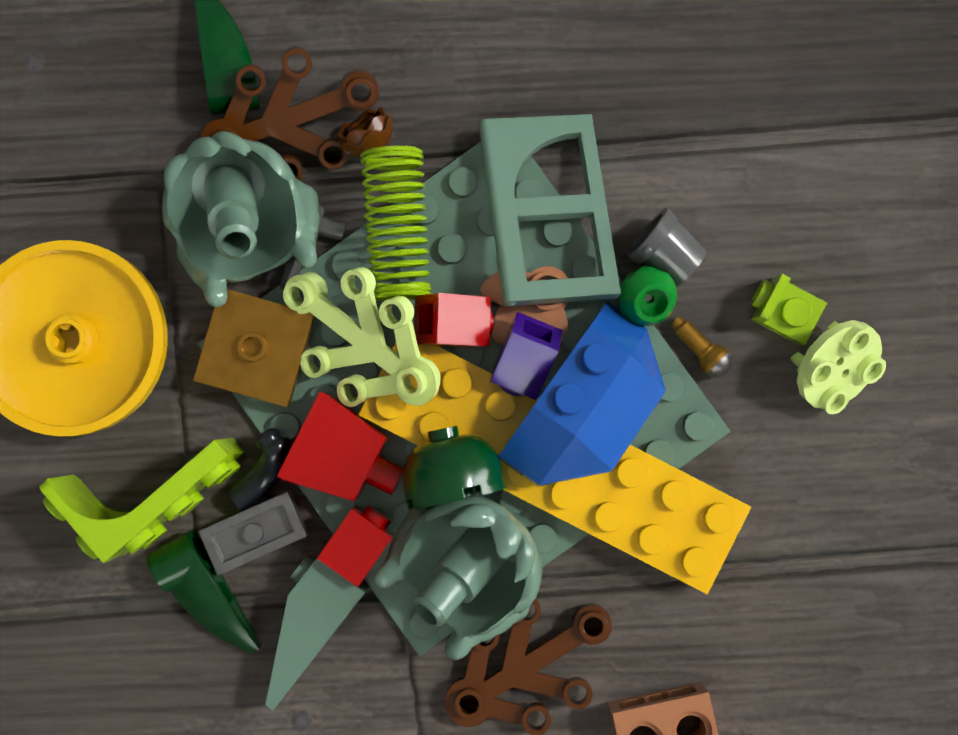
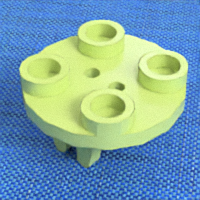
(839, 365)

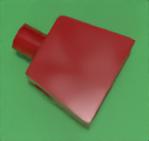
(339, 453)

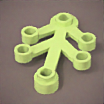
(365, 339)

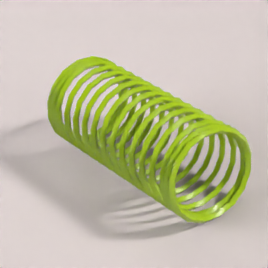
(410, 159)

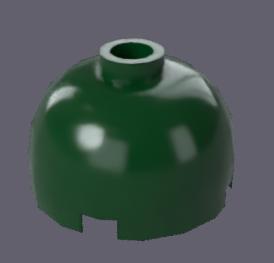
(451, 469)

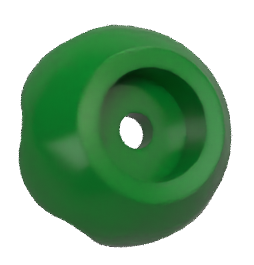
(643, 283)

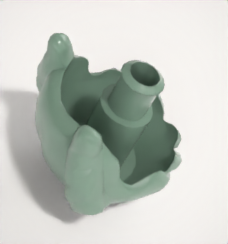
(236, 212)
(468, 565)

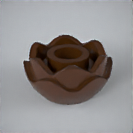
(369, 131)

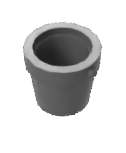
(668, 247)

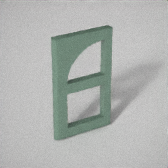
(505, 149)

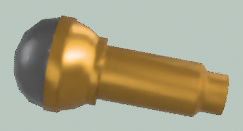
(713, 358)

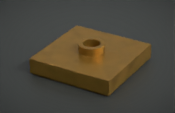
(254, 348)

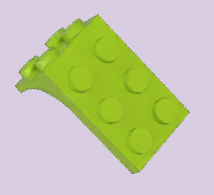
(113, 533)

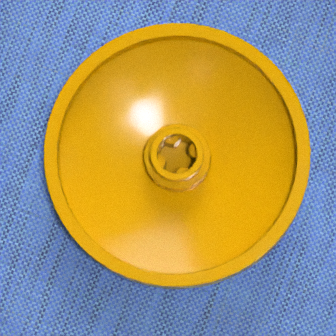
(76, 338)

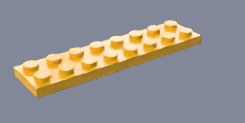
(635, 507)

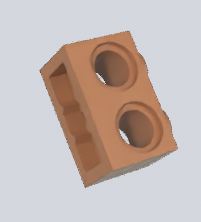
(664, 710)

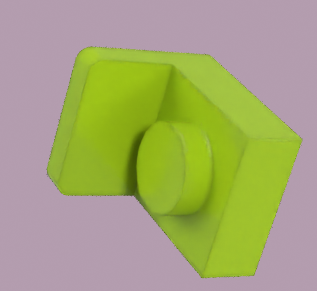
(786, 309)

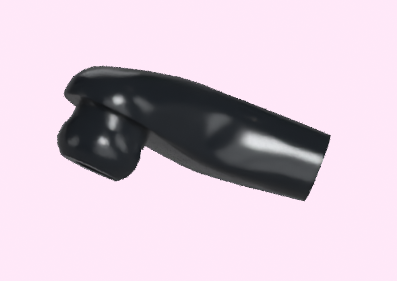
(264, 473)

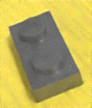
(253, 533)

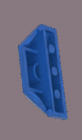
(589, 405)

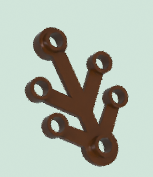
(282, 120)
(521, 672)

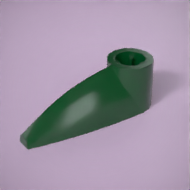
(222, 55)
(189, 575)

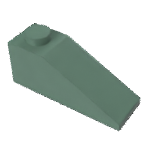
(309, 620)

